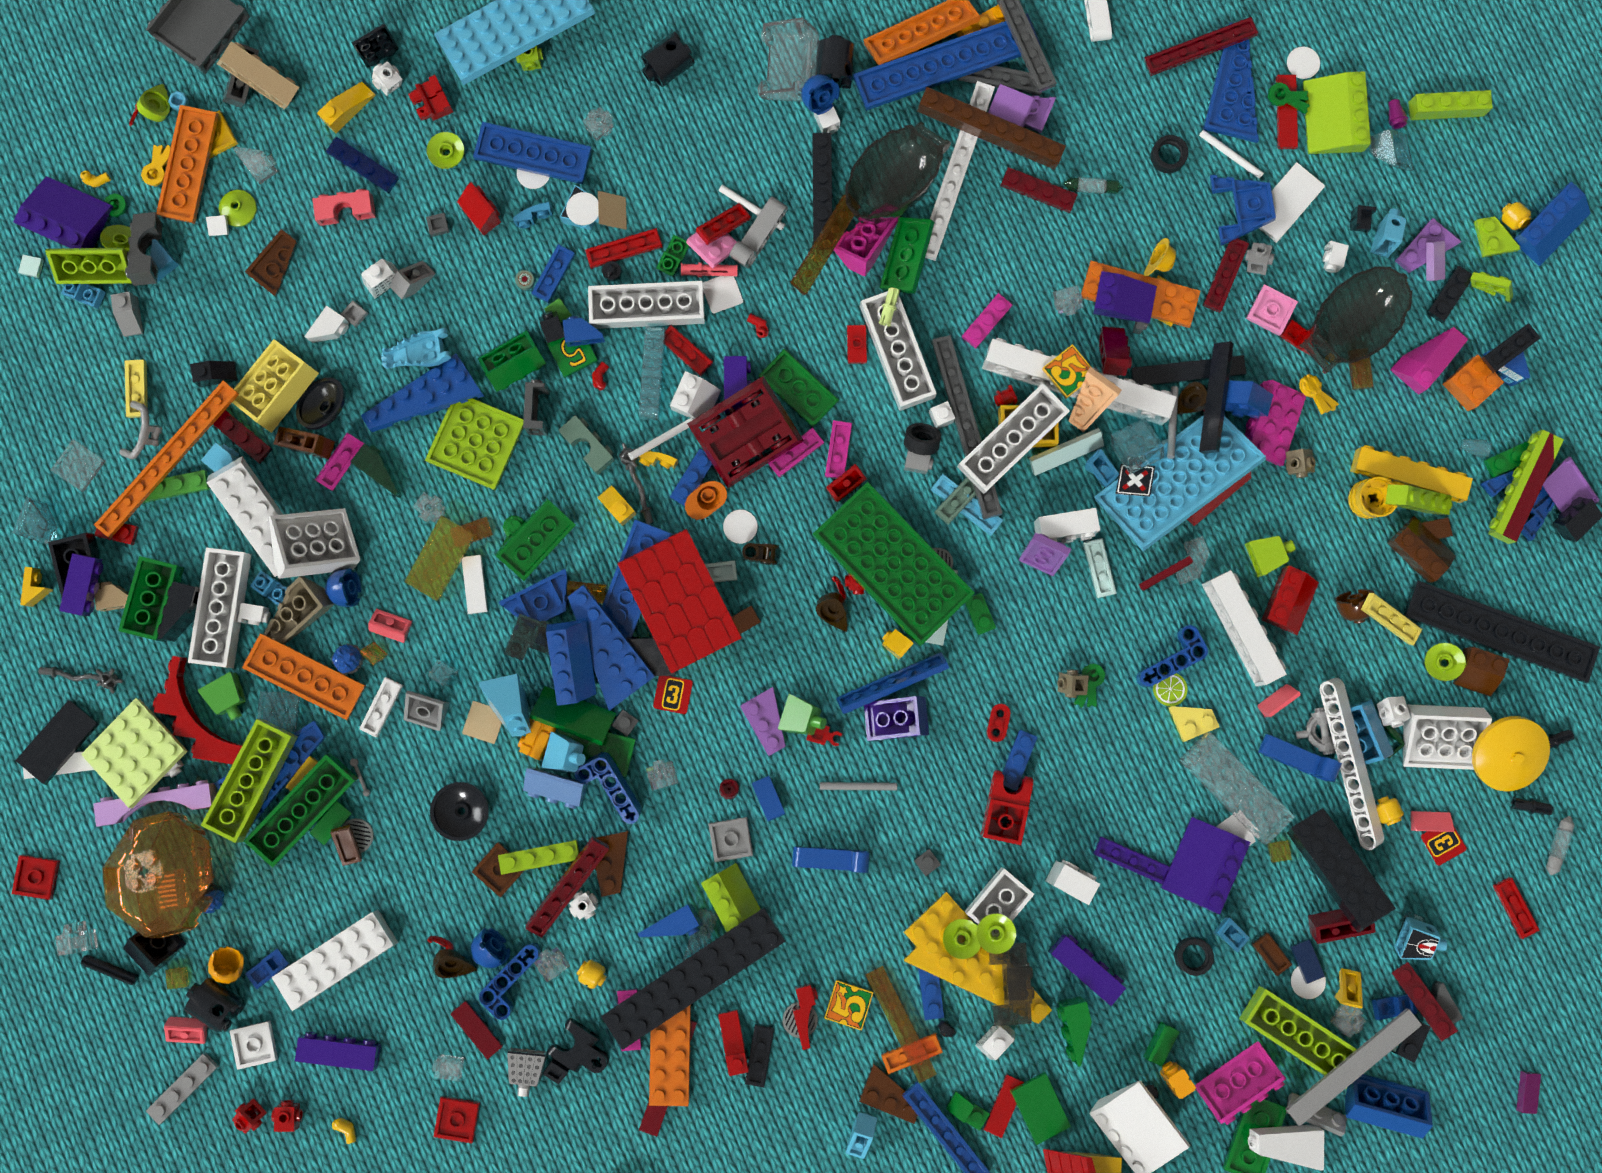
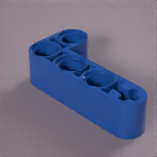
(1170, 661)
(1300, 759)
(611, 789)
(831, 859)
(512, 976)

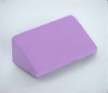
(1435, 261)

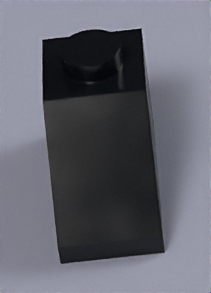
(213, 372)

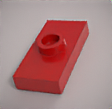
(856, 344)

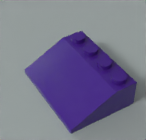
(63, 214)
(1205, 865)

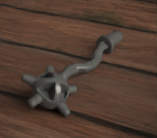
(629, 465)
(107, 679)

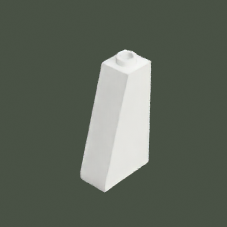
(1291, 1144)

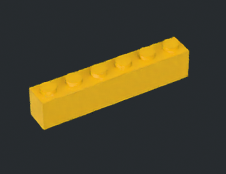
(1407, 472)

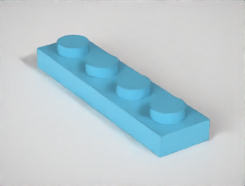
(945, 487)

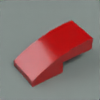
(1295, 334)

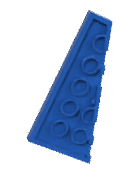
(1233, 95)
(425, 395)
(614, 659)
(307, 742)

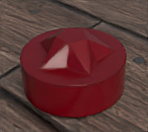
(729, 789)

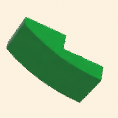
(673, 256)
(332, 819)

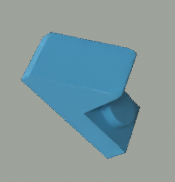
(1102, 468)
(1231, 934)

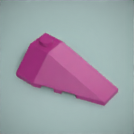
(864, 244)

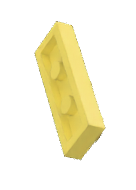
(135, 385)

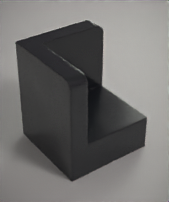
(1361, 218)

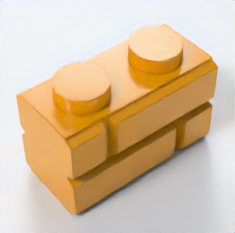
(536, 742)
(1177, 1079)

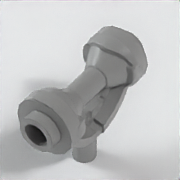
(1325, 743)

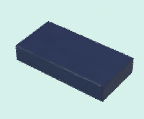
(1307, 961)

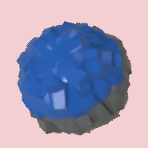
(347, 659)

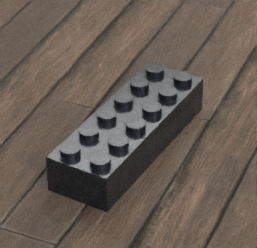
(1341, 870)

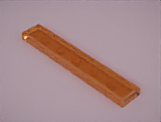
(822, 247)
(901, 1024)

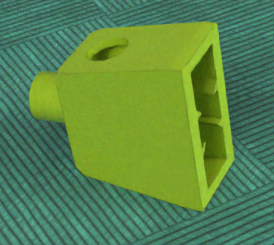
(1268, 554)

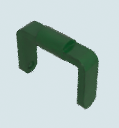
(1396, 736)

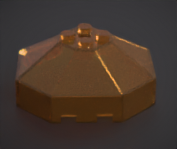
(176, 880)

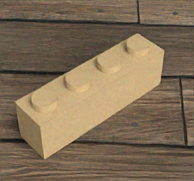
(258, 75)

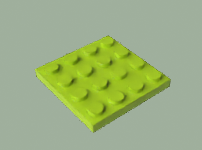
(475, 442)

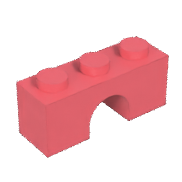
(328, 207)

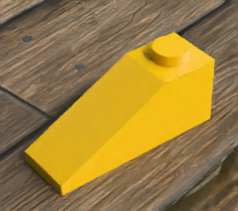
(345, 106)

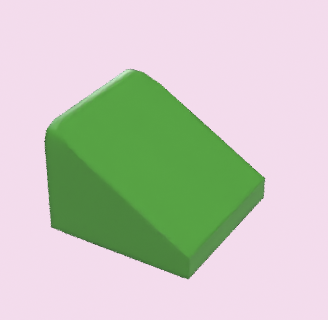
(561, 309)

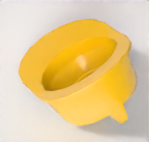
(1161, 258)

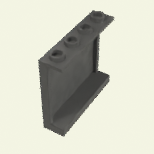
(198, 28)

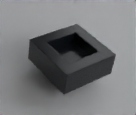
(555, 1071)

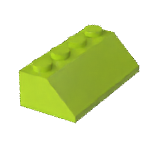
(88, 265)
(730, 896)

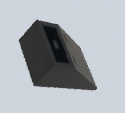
(375, 45)
(178, 611)

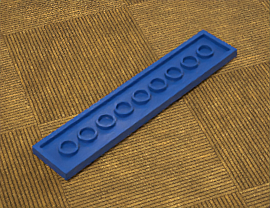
(937, 65)

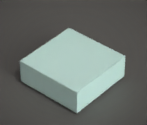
(31, 266)

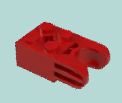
(1009, 804)

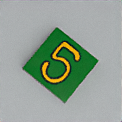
(571, 358)

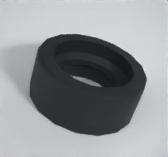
(1173, 140)
(924, 431)
(1209, 958)

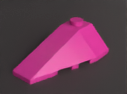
(1426, 363)

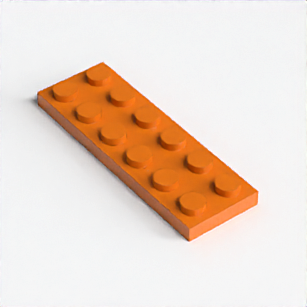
(921, 30)
(187, 164)
(1171, 302)
(303, 676)
(670, 1061)

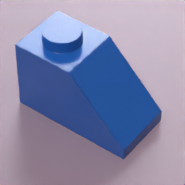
(580, 332)

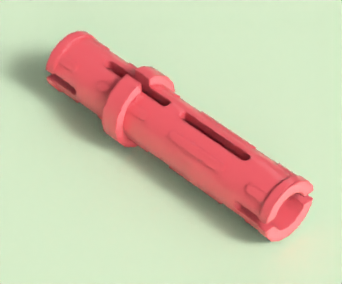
(705, 270)

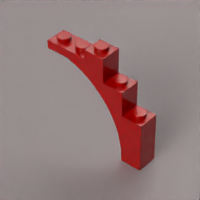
(187, 724)

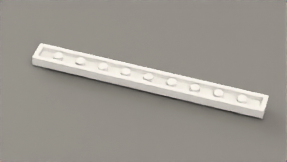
(955, 174)

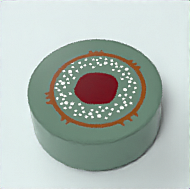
(525, 280)

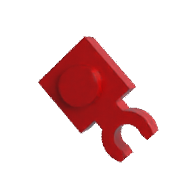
(821, 735)

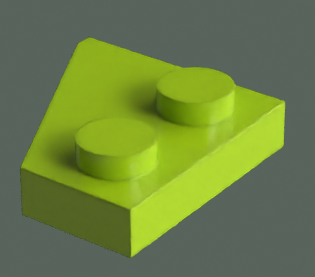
(1494, 237)
(1492, 284)

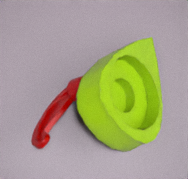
(152, 104)

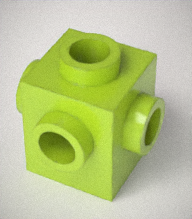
(530, 59)

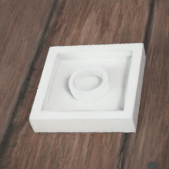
(253, 1045)

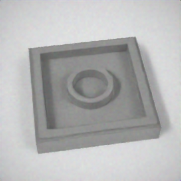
(730, 839)

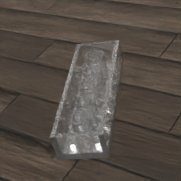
(1236, 788)

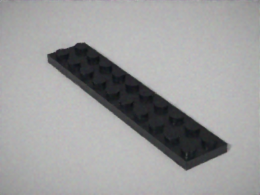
(1501, 631)
(693, 978)

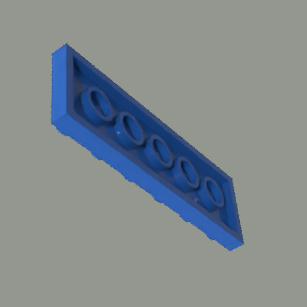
(532, 153)
(619, 600)

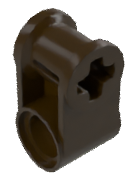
(762, 553)

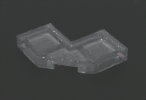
(1199, 553)

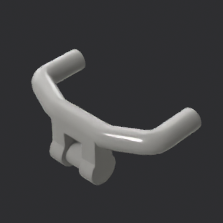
(144, 433)

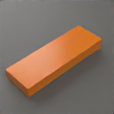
(897, 1060)

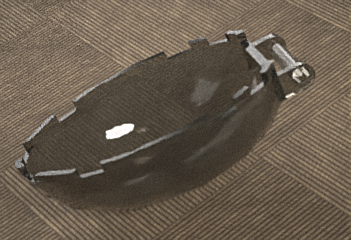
(894, 173)
(1359, 317)

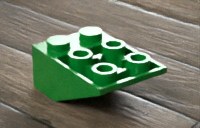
(1076, 1026)

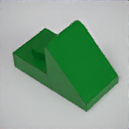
(967, 1111)

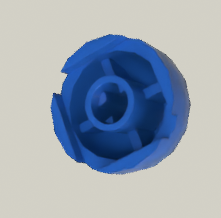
(819, 93)
(343, 588)
(489, 949)

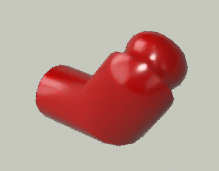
(761, 325)
(597, 376)

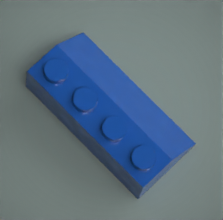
(1553, 223)
(571, 661)
(1389, 1105)

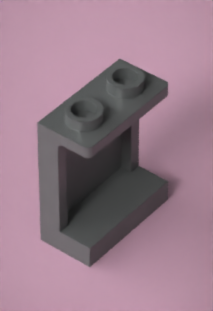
(532, 392)

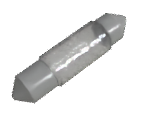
(1560, 845)

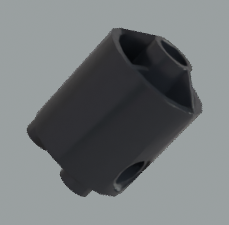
(666, 60)
(836, 60)
(206, 1002)

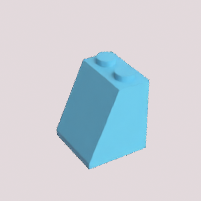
(508, 702)

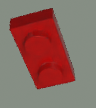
(126, 534)

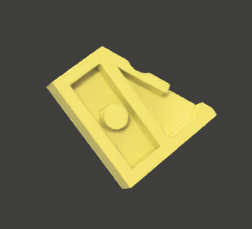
(1193, 721)

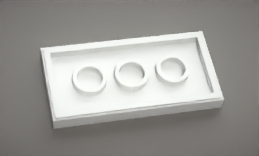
(1290, 200)

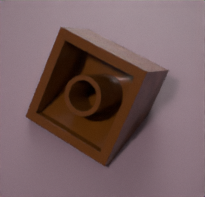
(1482, 671)

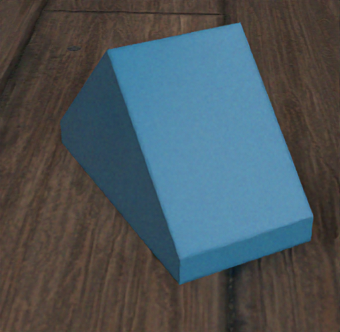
(163, 259)

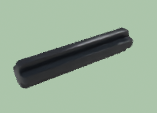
(109, 970)

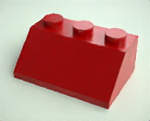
(1290, 599)

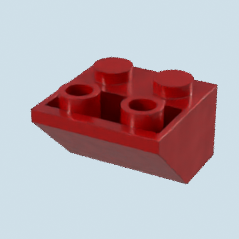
(479, 208)

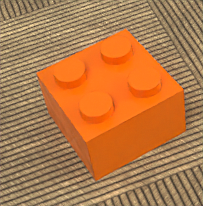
(1472, 383)

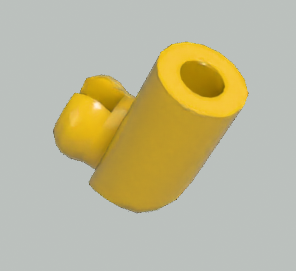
(94, 181)
(346, 1127)

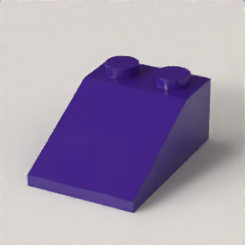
(1124, 298)
(896, 718)

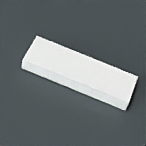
(474, 584)
(381, 707)

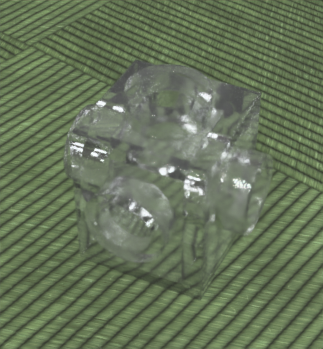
(598, 123)
(1068, 300)
(426, 503)
(661, 774)
(551, 963)
(1348, 1020)

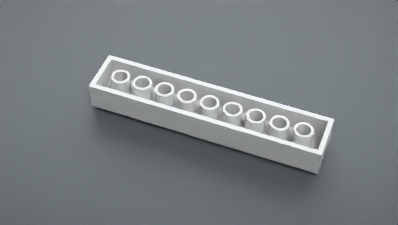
(1027, 366)

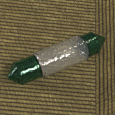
(1093, 185)

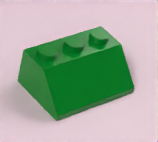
(511, 361)

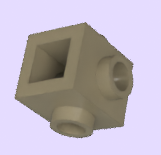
(1300, 462)
(1072, 683)

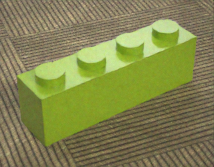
(1450, 105)
(1418, 499)
(538, 857)

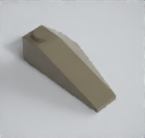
(299, 609)

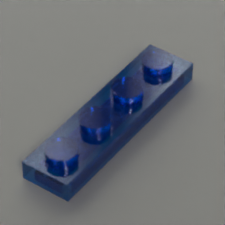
(362, 165)

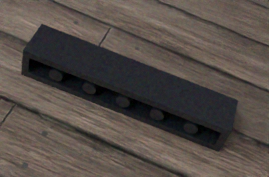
(821, 181)

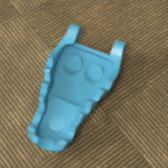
(419, 350)

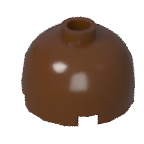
(1350, 605)

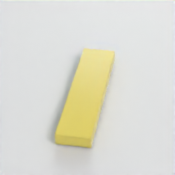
(1391, 619)

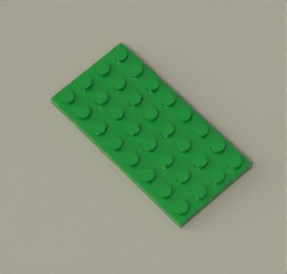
(893, 564)

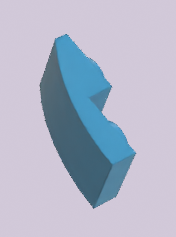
(526, 217)
(84, 293)
(269, 587)

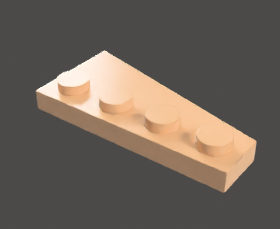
(1093, 399)

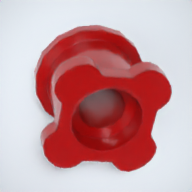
(1005, 397)

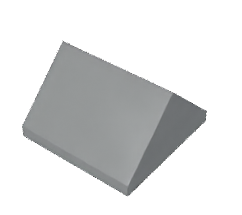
(425, 710)

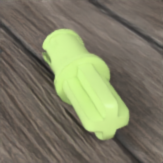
(889, 306)

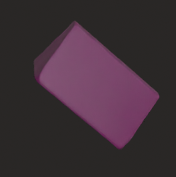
(1528, 1092)

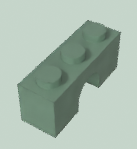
(576, 431)

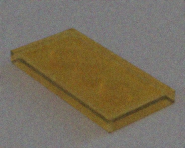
(439, 558)

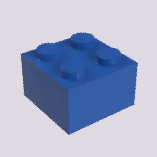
(1248, 399)

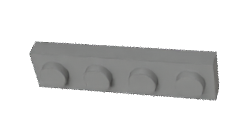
(182, 1088)

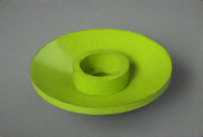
(439, 144)
(243, 213)
(116, 237)
(1447, 652)
(1006, 936)
(953, 946)

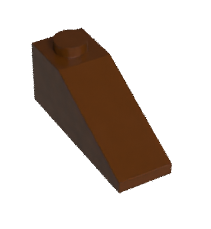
(304, 442)

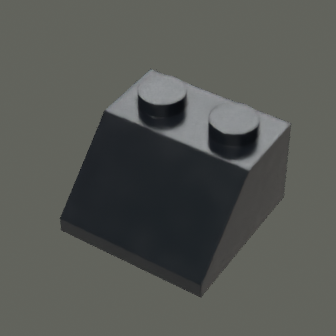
(153, 953)

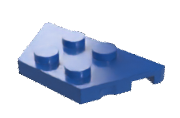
(541, 600)

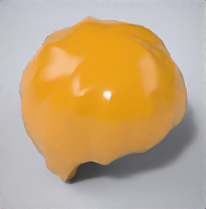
(226, 965)

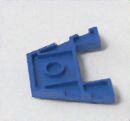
(1252, 206)
(1540, 509)

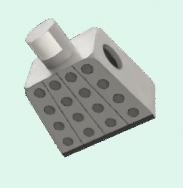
(525, 1068)

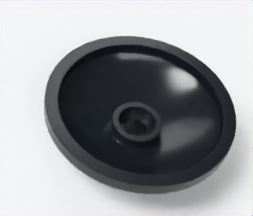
(320, 403)
(446, 815)

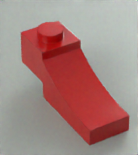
(806, 998)
(733, 1043)

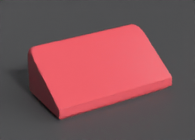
(389, 625)
(1278, 700)
(1431, 821)
(185, 1030)

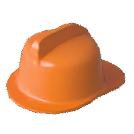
(705, 499)

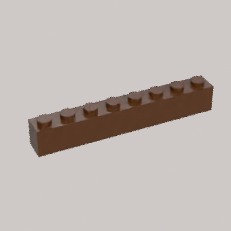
(991, 128)

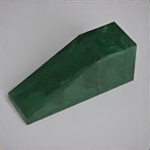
(375, 466)

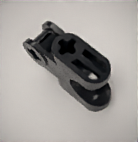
(583, 1052)

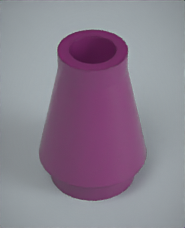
(1397, 115)

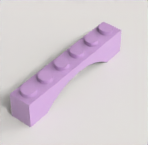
(194, 797)

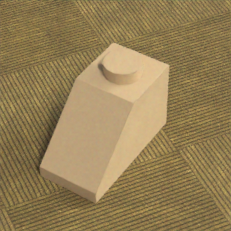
(110, 597)

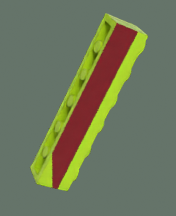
(1525, 486)

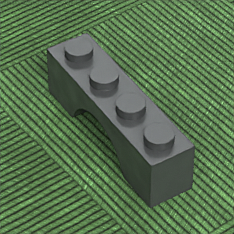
(141, 267)

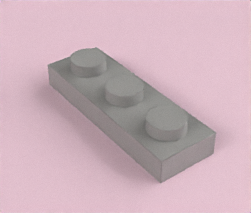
(1325, 1118)

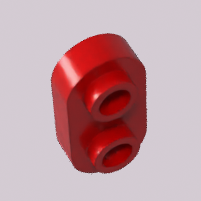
(999, 723)

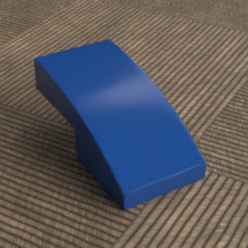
(768, 798)
(267, 968)
(1392, 1006)

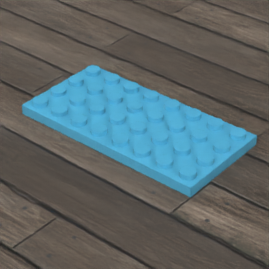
(505, 31)
(1182, 483)

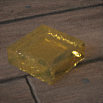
(373, 653)
(1279, 851)
(177, 978)

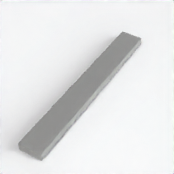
(1353, 1067)

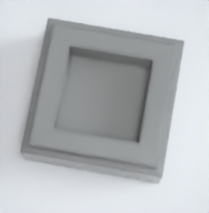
(354, 313)

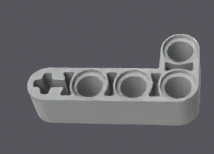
(759, 233)

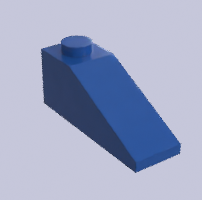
(678, 923)

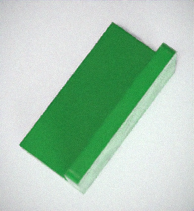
(1161, 1044)

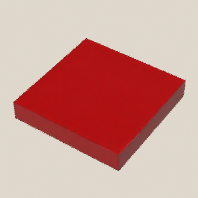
(35, 877)
(456, 1119)

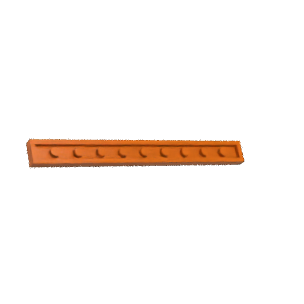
(166, 459)

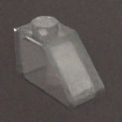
(258, 163)

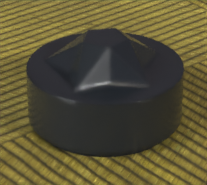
(611, 271)
(946, 1029)

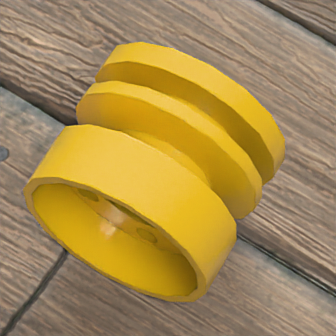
(1360, 502)

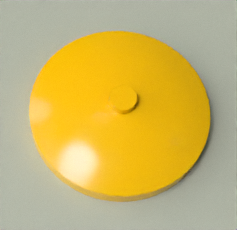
(1510, 753)

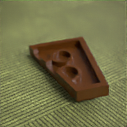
(273, 262)
(611, 867)
(886, 1095)

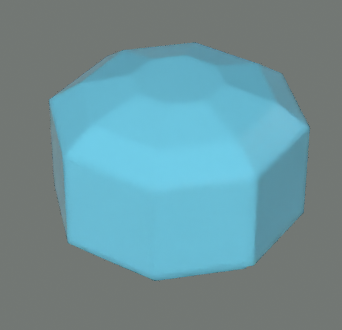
(177, 99)

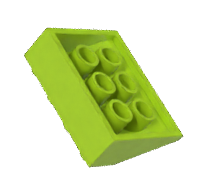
(1337, 114)

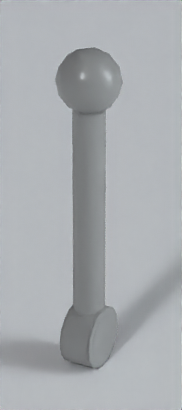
(354, 762)

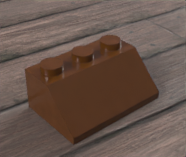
(1422, 550)

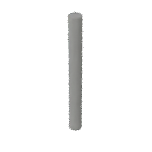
(1172, 426)
(857, 786)

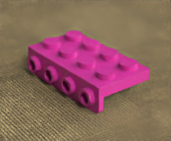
(1275, 433)
(1240, 1083)

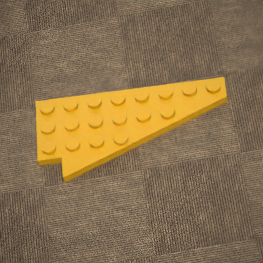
(969, 974)

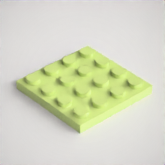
(134, 753)

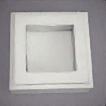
(217, 225)

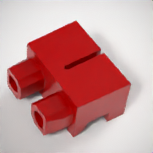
(434, 100)

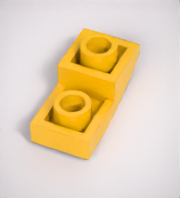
(651, 458)

